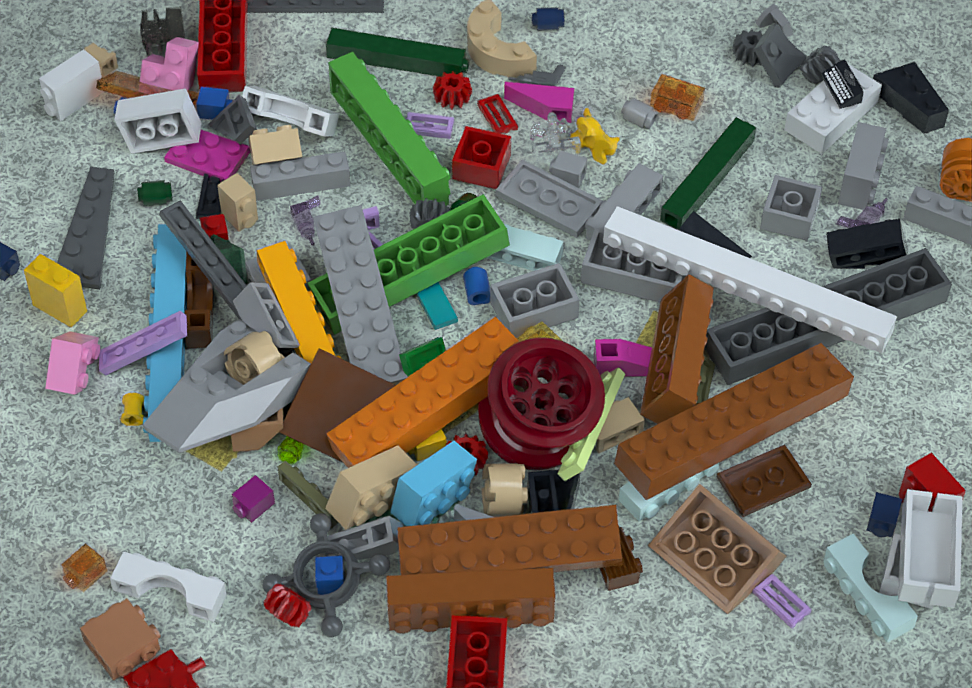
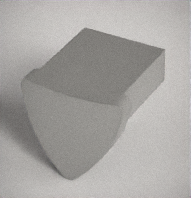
(774, 15)

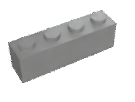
(300, 176)
(633, 194)
(940, 214)

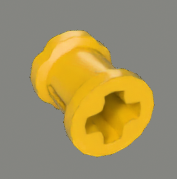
(132, 409)

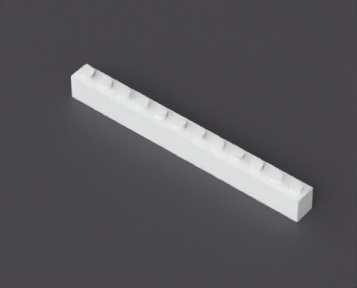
(750, 279)

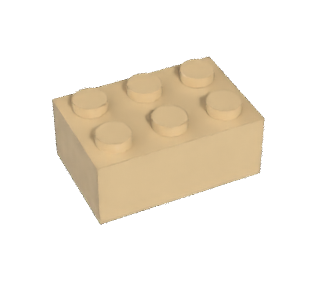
(368, 487)

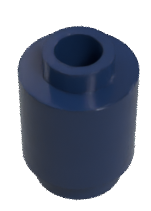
(548, 18)

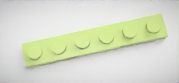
(579, 452)

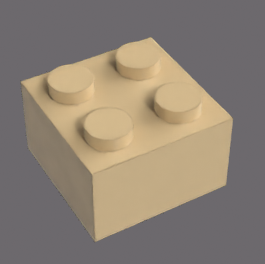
(274, 146)

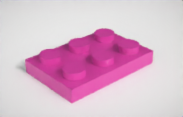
(210, 155)

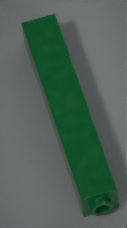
(397, 53)
(708, 173)

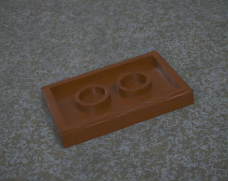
(763, 480)

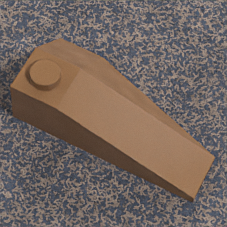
(257, 436)

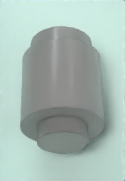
(639, 113)

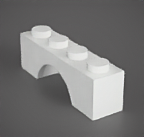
(281, 107)
(137, 575)

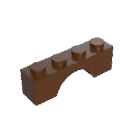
(199, 306)

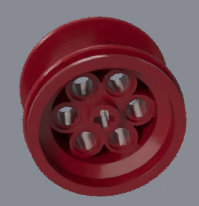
(536, 434)

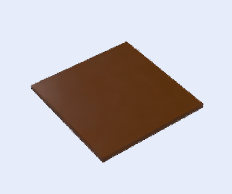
(328, 397)

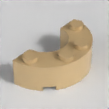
(490, 52)

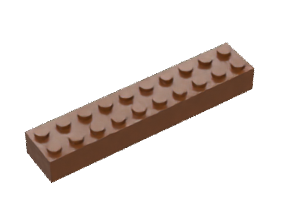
(732, 420)

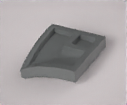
(778, 55)

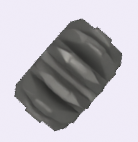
(744, 46)
(818, 62)
(426, 211)

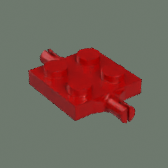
(165, 672)

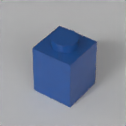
(212, 102)
(329, 574)

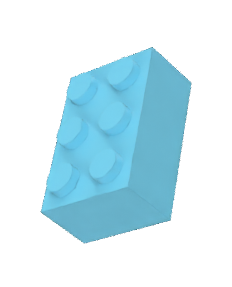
(433, 485)

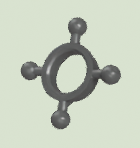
(331, 624)

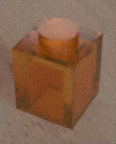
(83, 568)

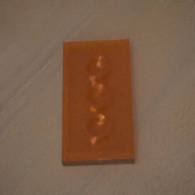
(130, 86)

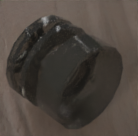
(160, 31)

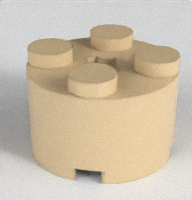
(251, 356)
(503, 489)

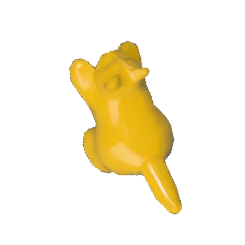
(594, 138)

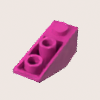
(541, 99)
(627, 355)

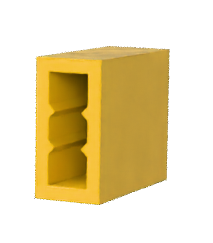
(55, 290)

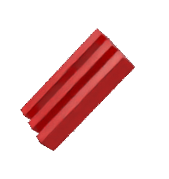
(504, 128)

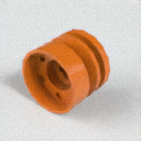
(957, 170)

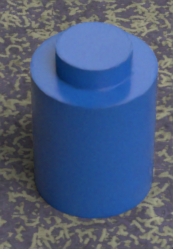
(477, 286)

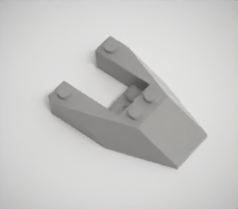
(214, 405)

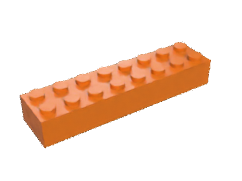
(424, 399)

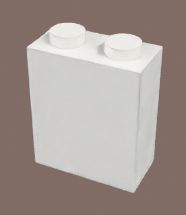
(70, 85)

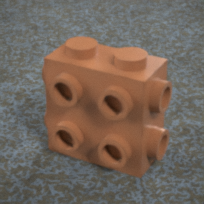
(121, 638)

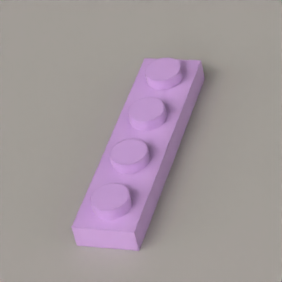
(143, 343)

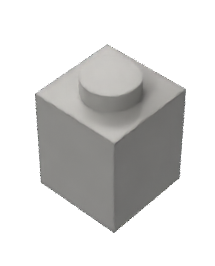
(569, 168)

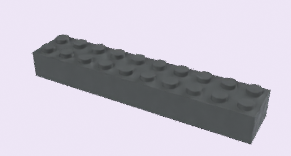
(768, 337)

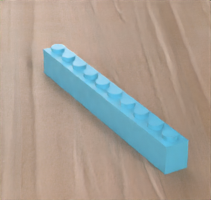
(168, 298)

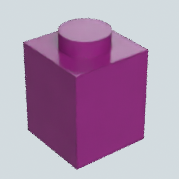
(252, 499)

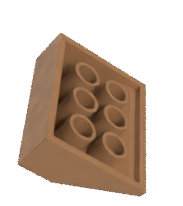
(716, 549)

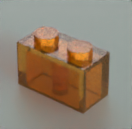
(677, 97)

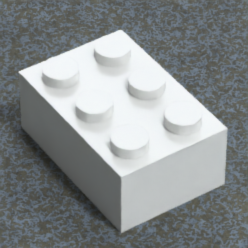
(158, 121)

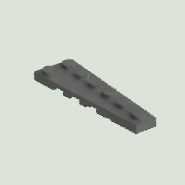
(87, 234)

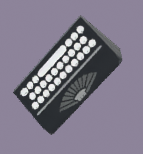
(843, 84)

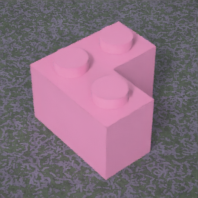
(175, 69)
(69, 360)

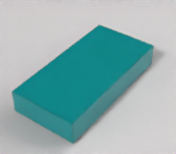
(437, 306)

